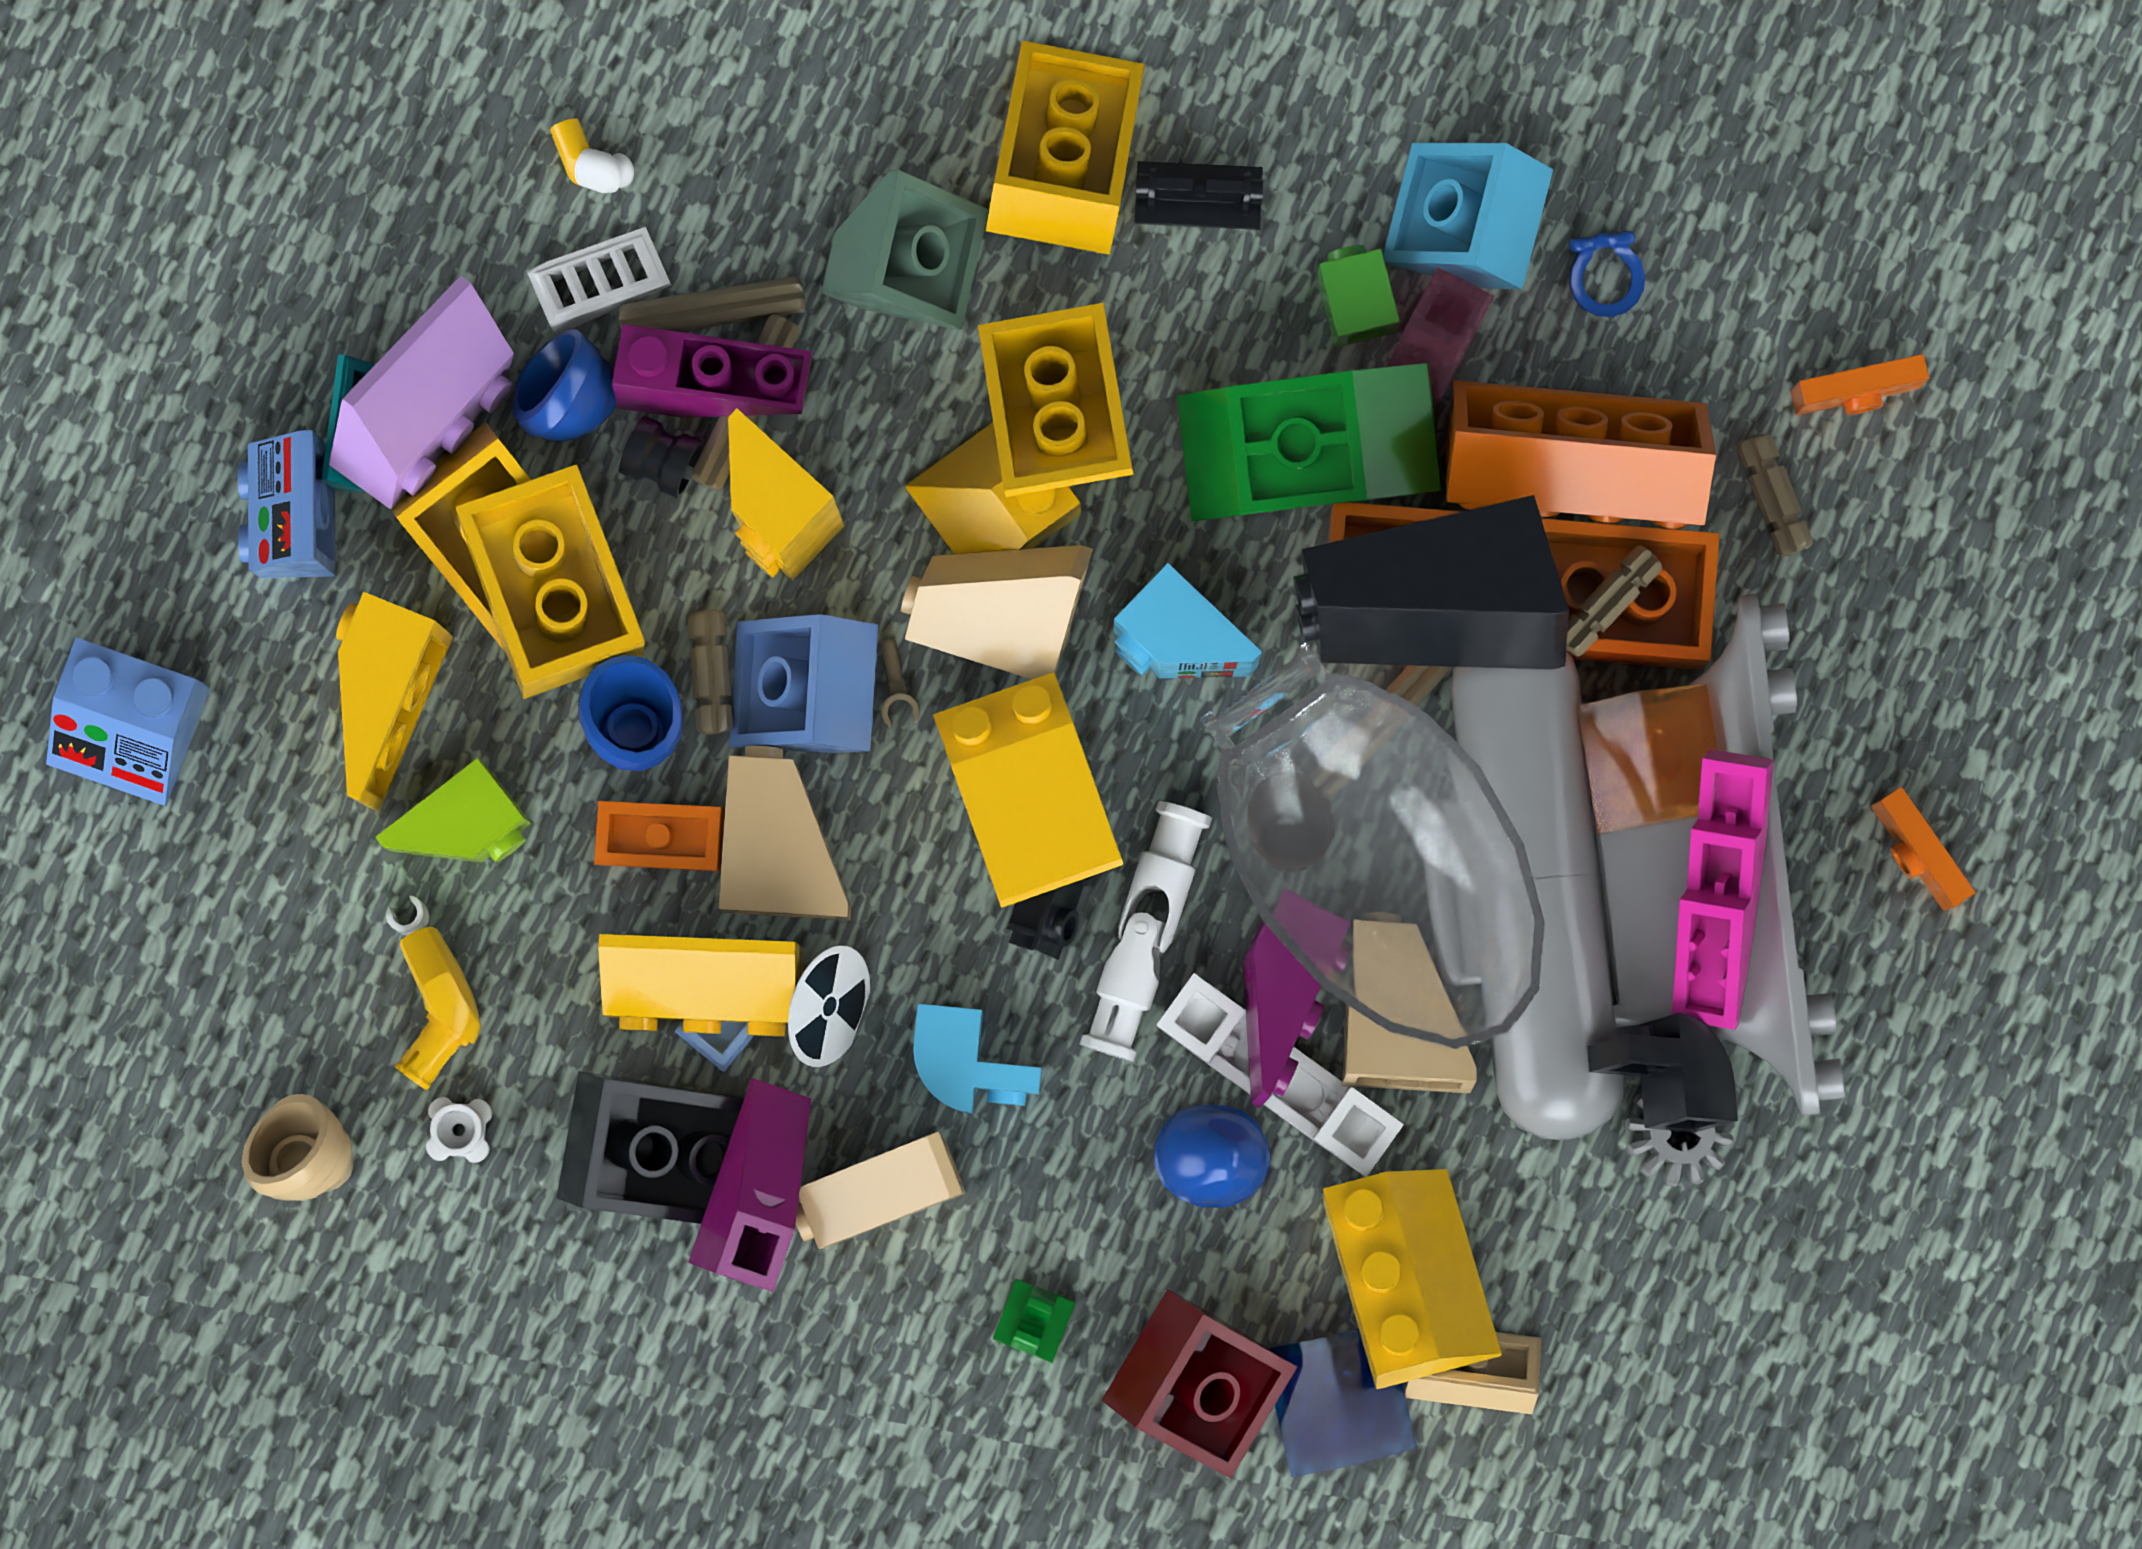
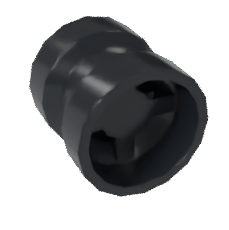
(659, 456)

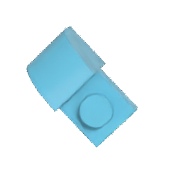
(949, 1063)

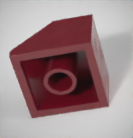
(1198, 1384)

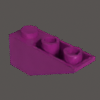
(706, 375)
(1278, 1010)
(756, 1189)

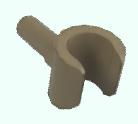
(895, 683)

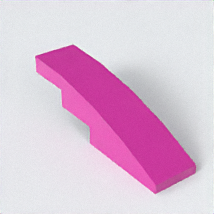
(1722, 888)

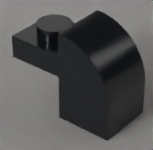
(1681, 1070)

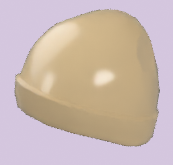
(297, 1150)

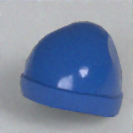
(564, 389)
(631, 712)
(1212, 1156)

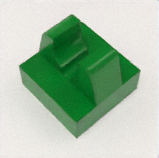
(1034, 1320)

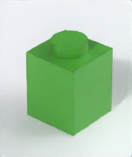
(1357, 295)

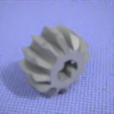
(1656, 1142)

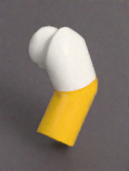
(590, 166)

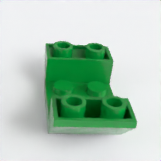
(1309, 441)

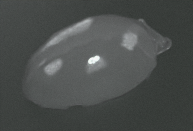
(1380, 856)

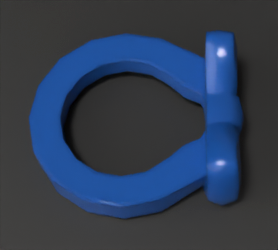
(1620, 244)

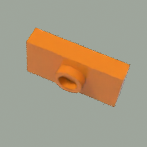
(1860, 388)
(659, 836)
(1920, 850)

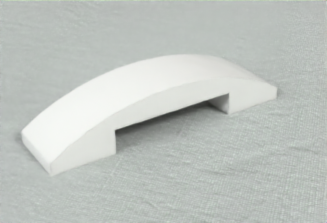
(1315, 1099)

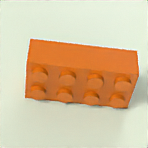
(1580, 453)

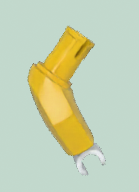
(445, 996)

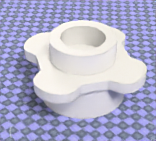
(443, 1140)

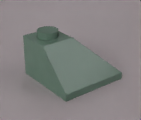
(908, 252)

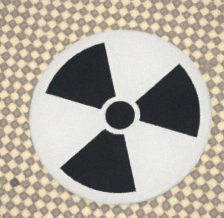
(828, 1006)

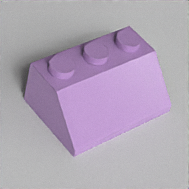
(422, 397)

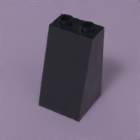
(1439, 593)

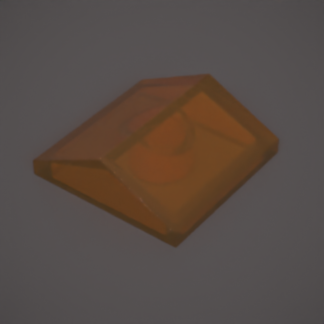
(1646, 755)

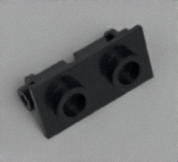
(1198, 195)
(1048, 919)

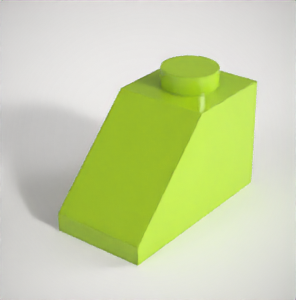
(461, 820)

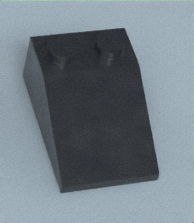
(645, 1147)

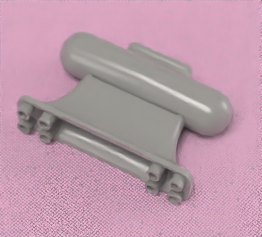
(1618, 893)

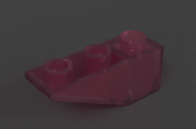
(1443, 330)

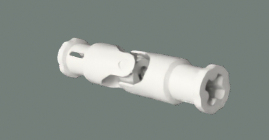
(1134, 965)

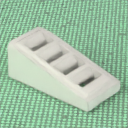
(586, 309)

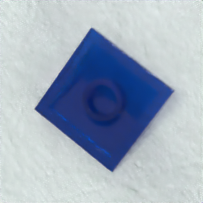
(1332, 1408)

